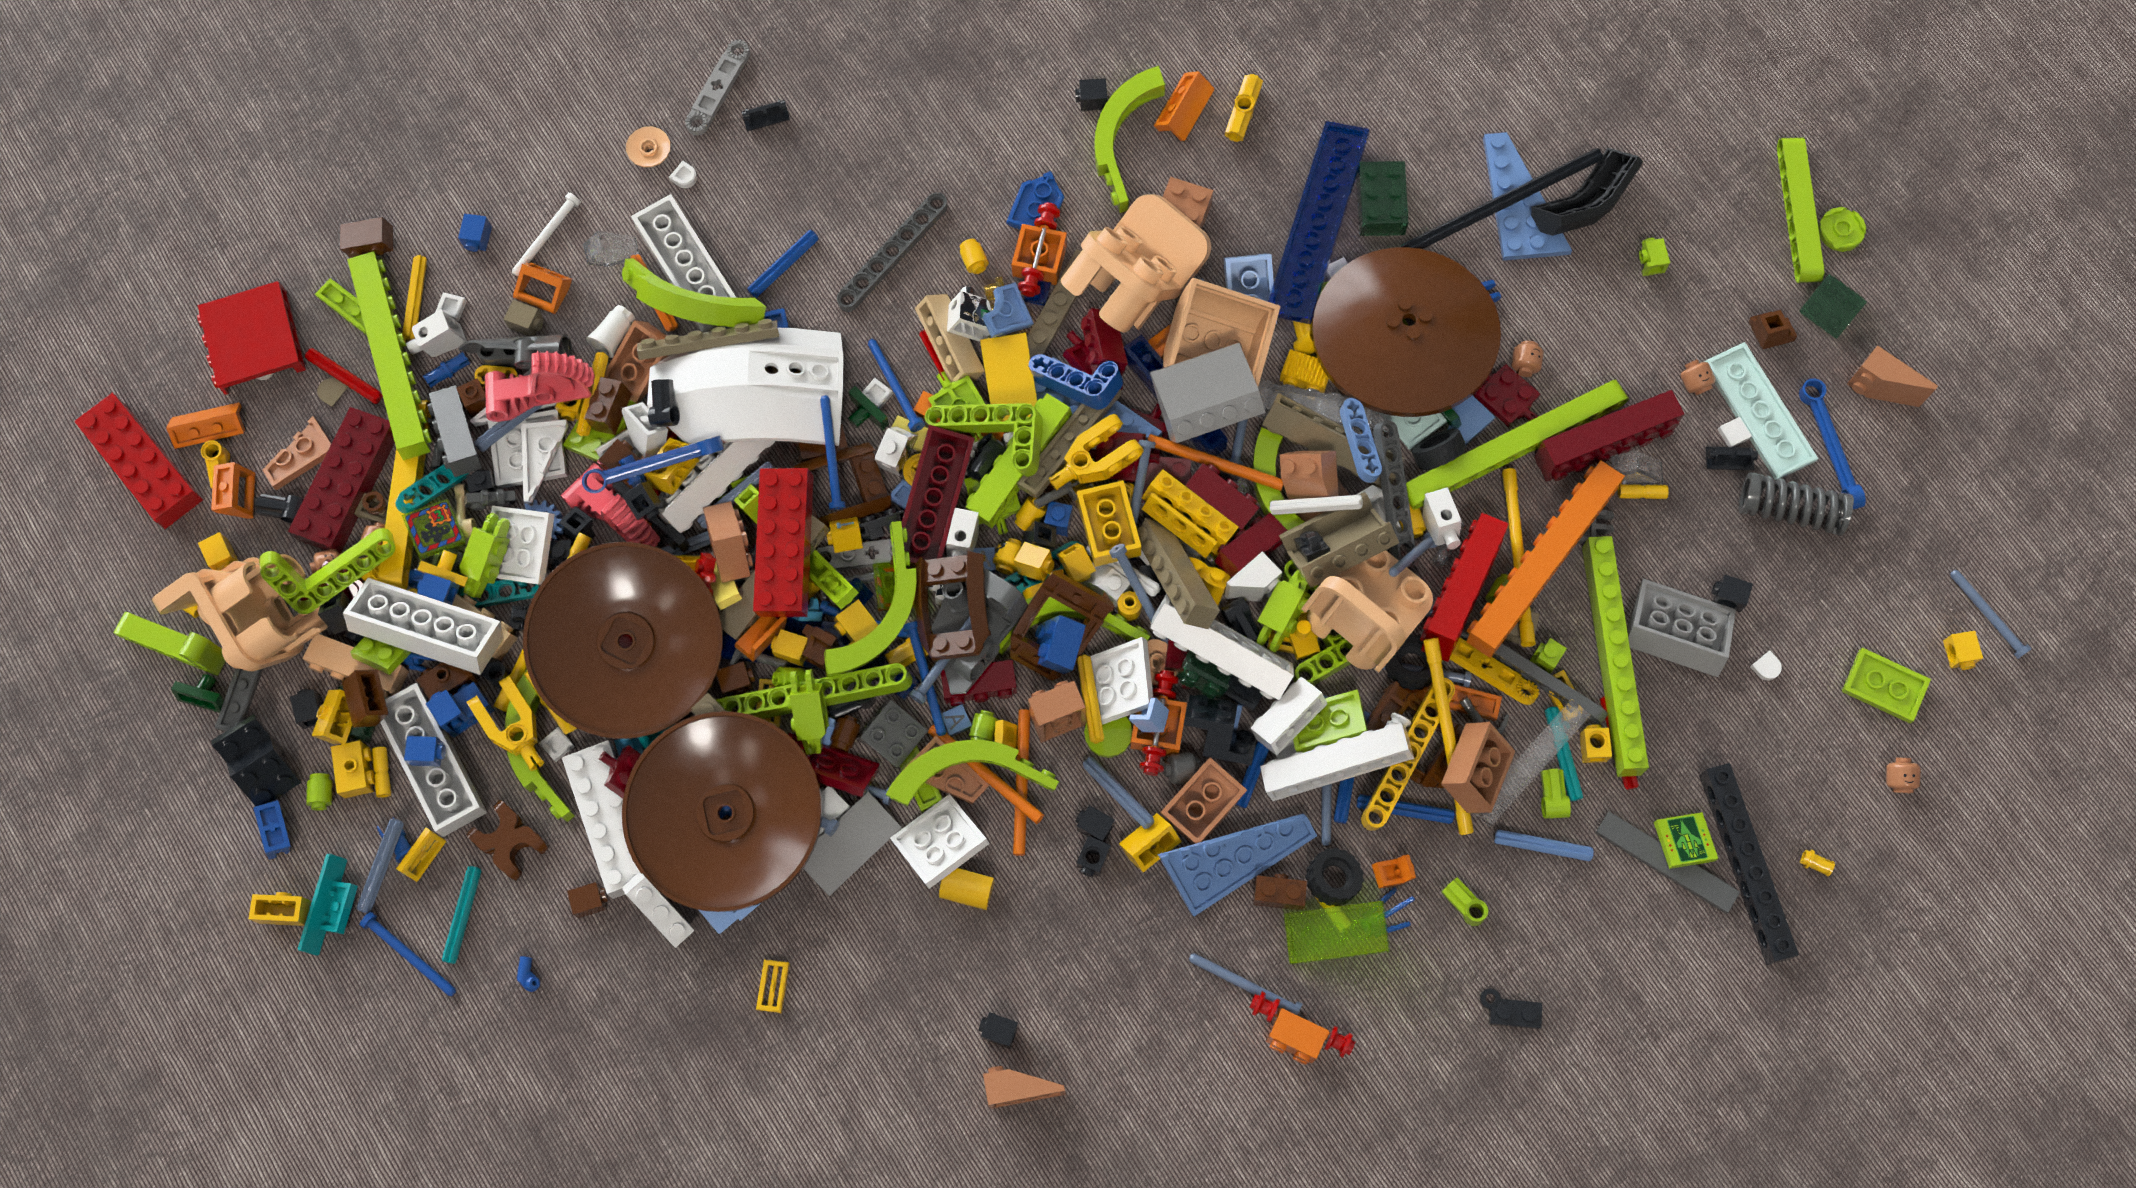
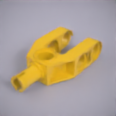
(1103, 468)
(505, 738)

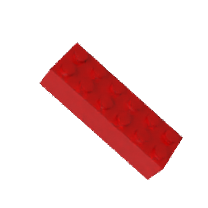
(138, 461)
(783, 542)
(1464, 583)

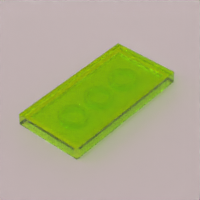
(1336, 932)

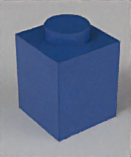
(475, 232)
(1059, 516)
(437, 588)
(424, 751)

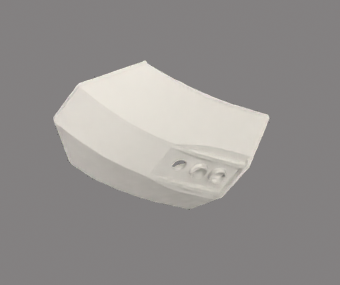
(734, 397)

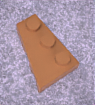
(299, 457)
(956, 780)

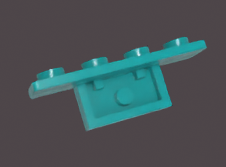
(329, 905)

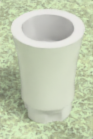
(611, 331)

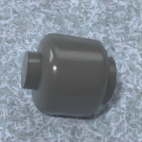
(1180, 767)

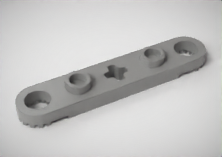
(709, 100)
(857, 558)

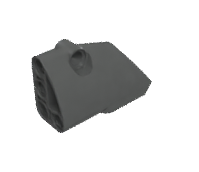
(523, 349)
(1004, 610)

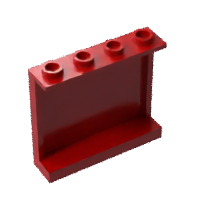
(250, 335)

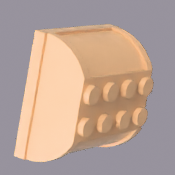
(1218, 317)

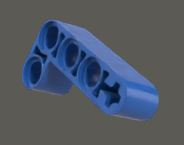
(1091, 390)

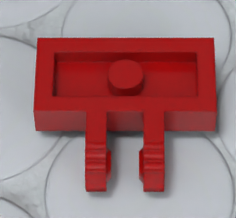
(705, 569)

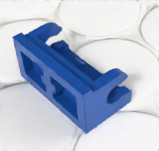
(272, 829)

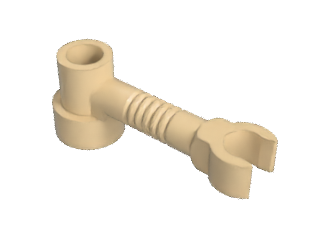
(465, 524)

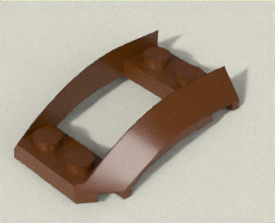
(867, 477)
(946, 571)
(1074, 596)
(1397, 701)

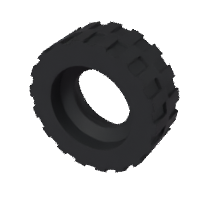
(1439, 449)
(1404, 677)
(1347, 864)

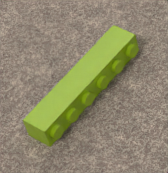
(1000, 485)

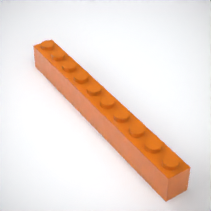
(1545, 559)

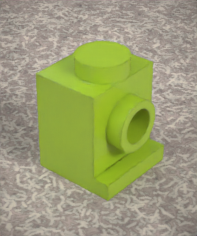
(1654, 256)
(1548, 655)

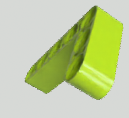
(993, 423)
(328, 574)
(189, 649)
(1331, 653)

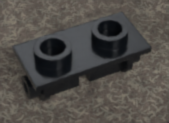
(765, 115)
(1730, 458)
(874, 525)

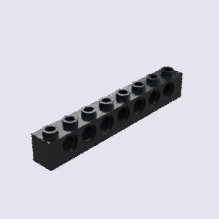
(1748, 864)

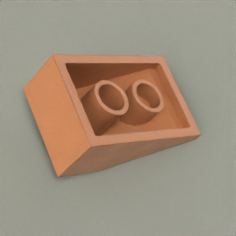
(626, 365)
(1890, 380)
(1309, 476)
(1203, 802)
(1013, 1087)

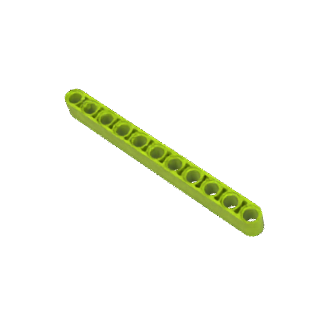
(1517, 442)

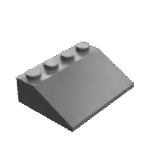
(1206, 393)
(1681, 628)

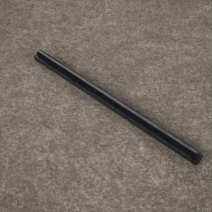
(1505, 200)

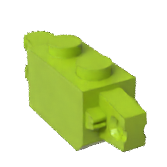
(484, 554)
(1283, 610)
(809, 711)

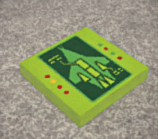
(1685, 840)

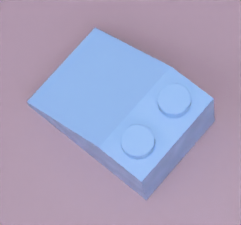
(1250, 275)

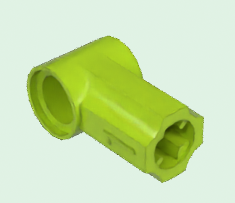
(1554, 800)
(1463, 900)

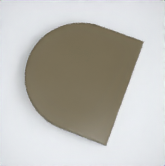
(331, 390)

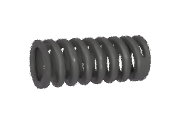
(1839, 504)

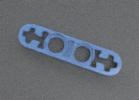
(1356, 440)

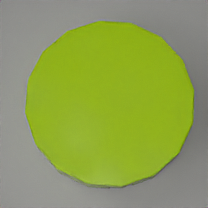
(1842, 229)
(1116, 738)

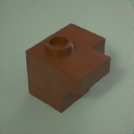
(1772, 329)
(817, 643)

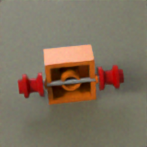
(1039, 251)
(1160, 744)
(1297, 1034)

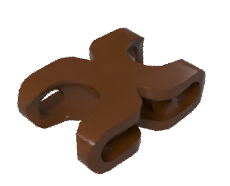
(507, 840)

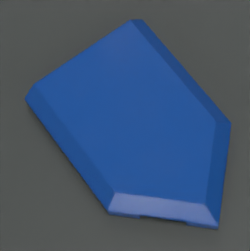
(1031, 196)

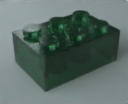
(1382, 198)

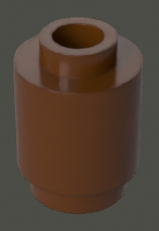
(845, 733)

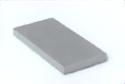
(858, 837)

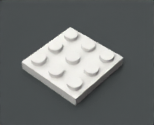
(508, 454)
(528, 544)
(1122, 680)
(939, 841)

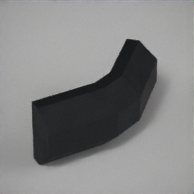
(1593, 199)

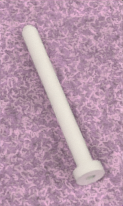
(571, 201)

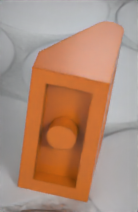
(545, 275)
(226, 490)

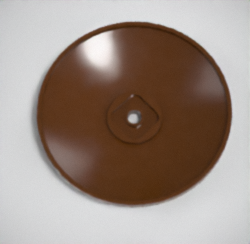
(1397, 365)
(576, 633)
(676, 804)

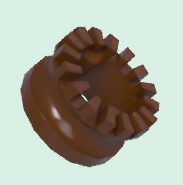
(376, 510)

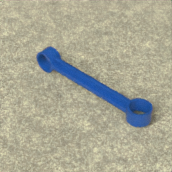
(1832, 442)
(655, 462)

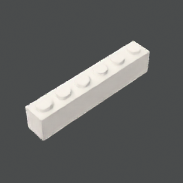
(1336, 761)

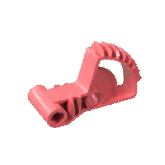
(543, 386)
(609, 508)

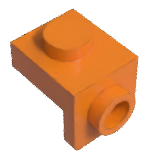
(1394, 871)

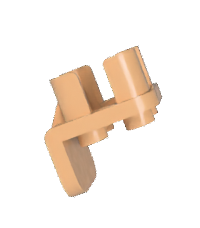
(1149, 252)
(1370, 609)
(244, 613)

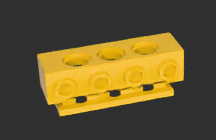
(1175, 521)

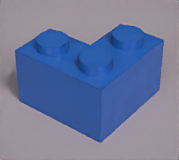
(1059, 643)
(453, 711)

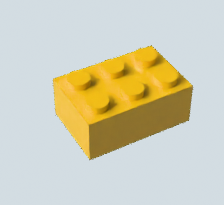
(1108, 521)

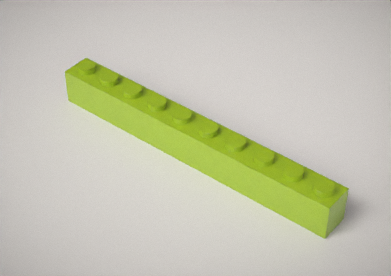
(389, 356)
(1615, 657)

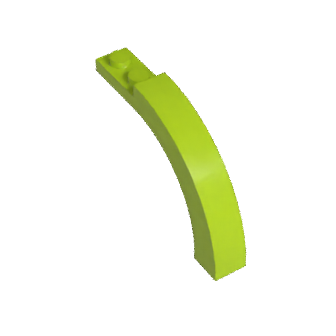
(1126, 99)
(690, 304)
(1265, 461)
(821, 572)
(1053, 608)
(868, 648)
(959, 752)
(533, 779)

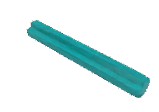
(1566, 763)
(461, 915)

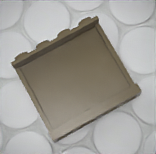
(1350, 536)

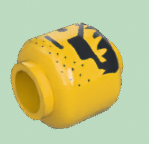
(1005, 555)

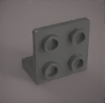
(892, 733)

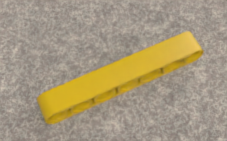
(1418, 745)

